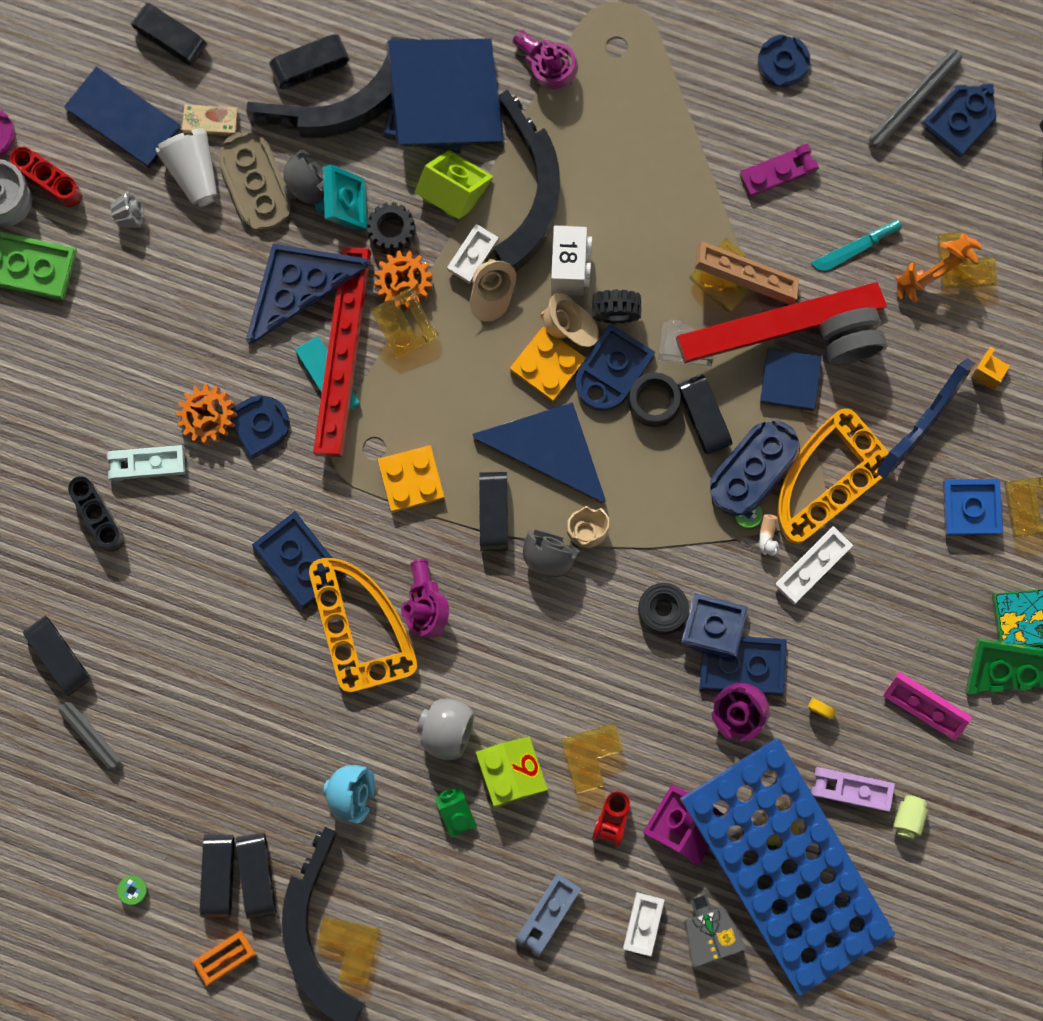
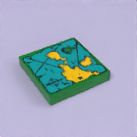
(1019, 617)

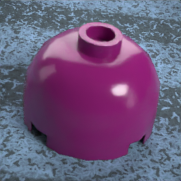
(740, 711)

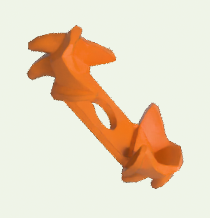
(958, 253)

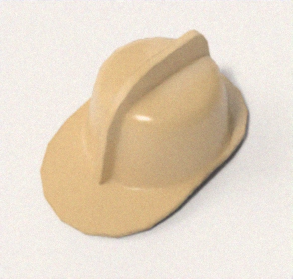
(492, 290)
(568, 320)

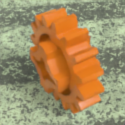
(410, 271)
(209, 404)

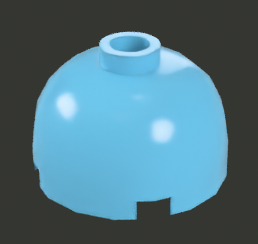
(348, 792)

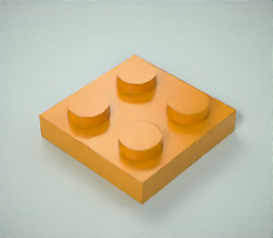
(547, 364)
(411, 479)

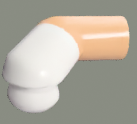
(767, 530)

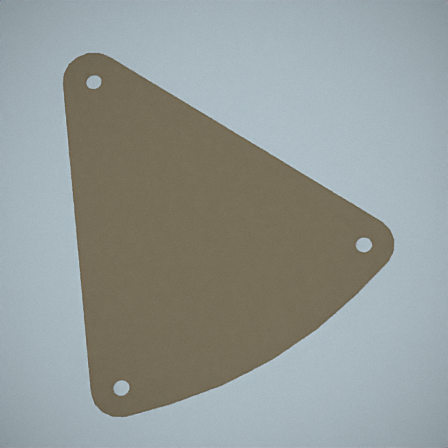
(647, 202)

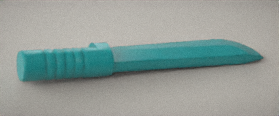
(848, 251)

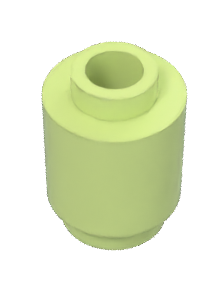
(910, 817)

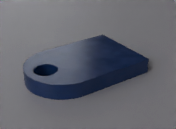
(612, 367)

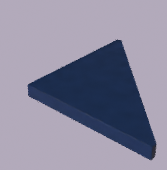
(296, 281)
(551, 445)

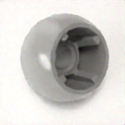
(446, 728)

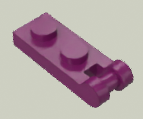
(778, 171)

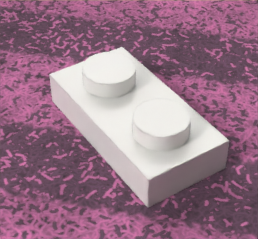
(472, 253)
(643, 924)

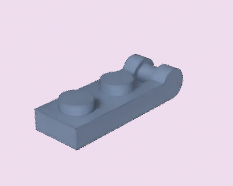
(548, 913)

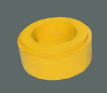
(822, 709)

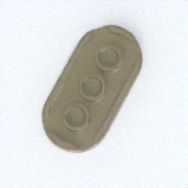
(255, 181)

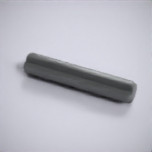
(89, 735)

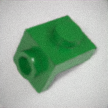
(455, 811)

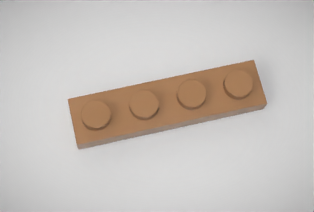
(746, 273)

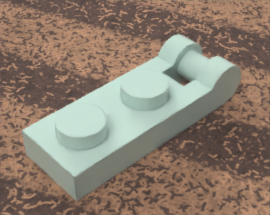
(146, 462)

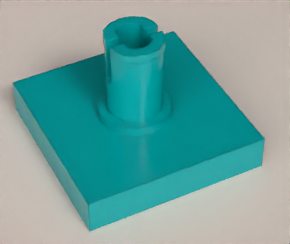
(343, 198)

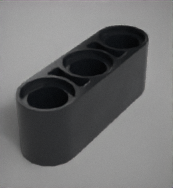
(169, 34)
(309, 61)
(704, 414)
(87, 504)
(493, 511)
(56, 655)
(255, 875)
(217, 876)

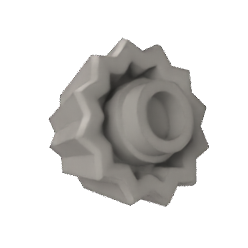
(128, 211)

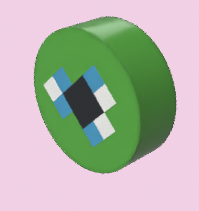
(749, 520)
(132, 890)

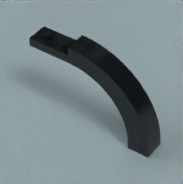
(332, 118)
(534, 230)
(297, 943)

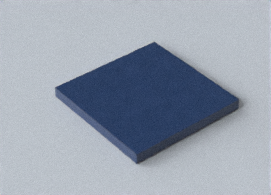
(444, 92)

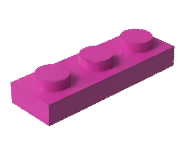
(927, 706)

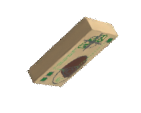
(211, 118)

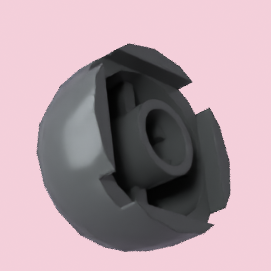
(303, 179)
(548, 555)

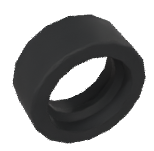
(658, 379)

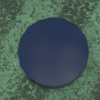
(783, 61)

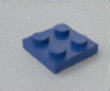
(972, 507)

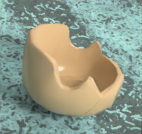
(588, 527)

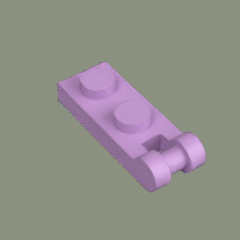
(854, 789)

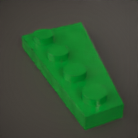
(1004, 666)

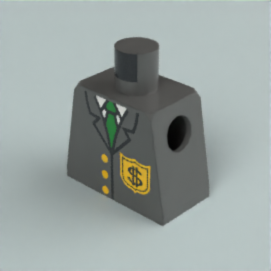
(710, 933)

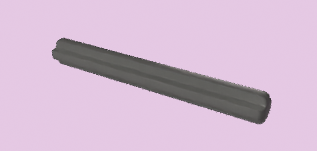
(915, 98)

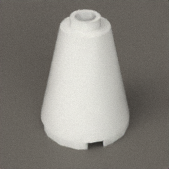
(190, 165)

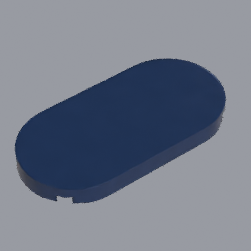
(754, 467)

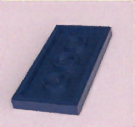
(121, 116)

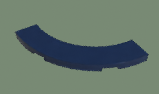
(922, 426)

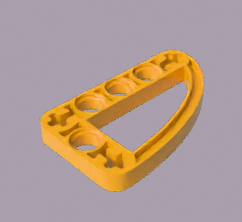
(846, 484)
(345, 636)

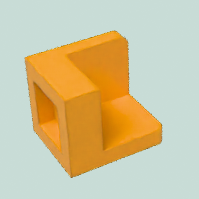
(990, 370)

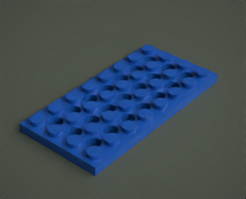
(783, 886)

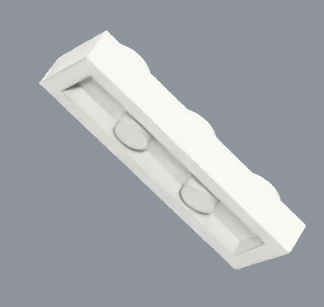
(813, 565)

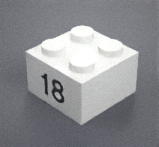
(569, 267)

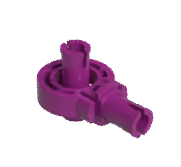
(546, 60)
(425, 603)

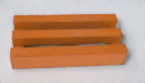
(245, 945)

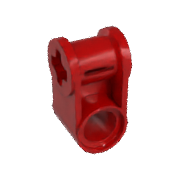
(612, 821)

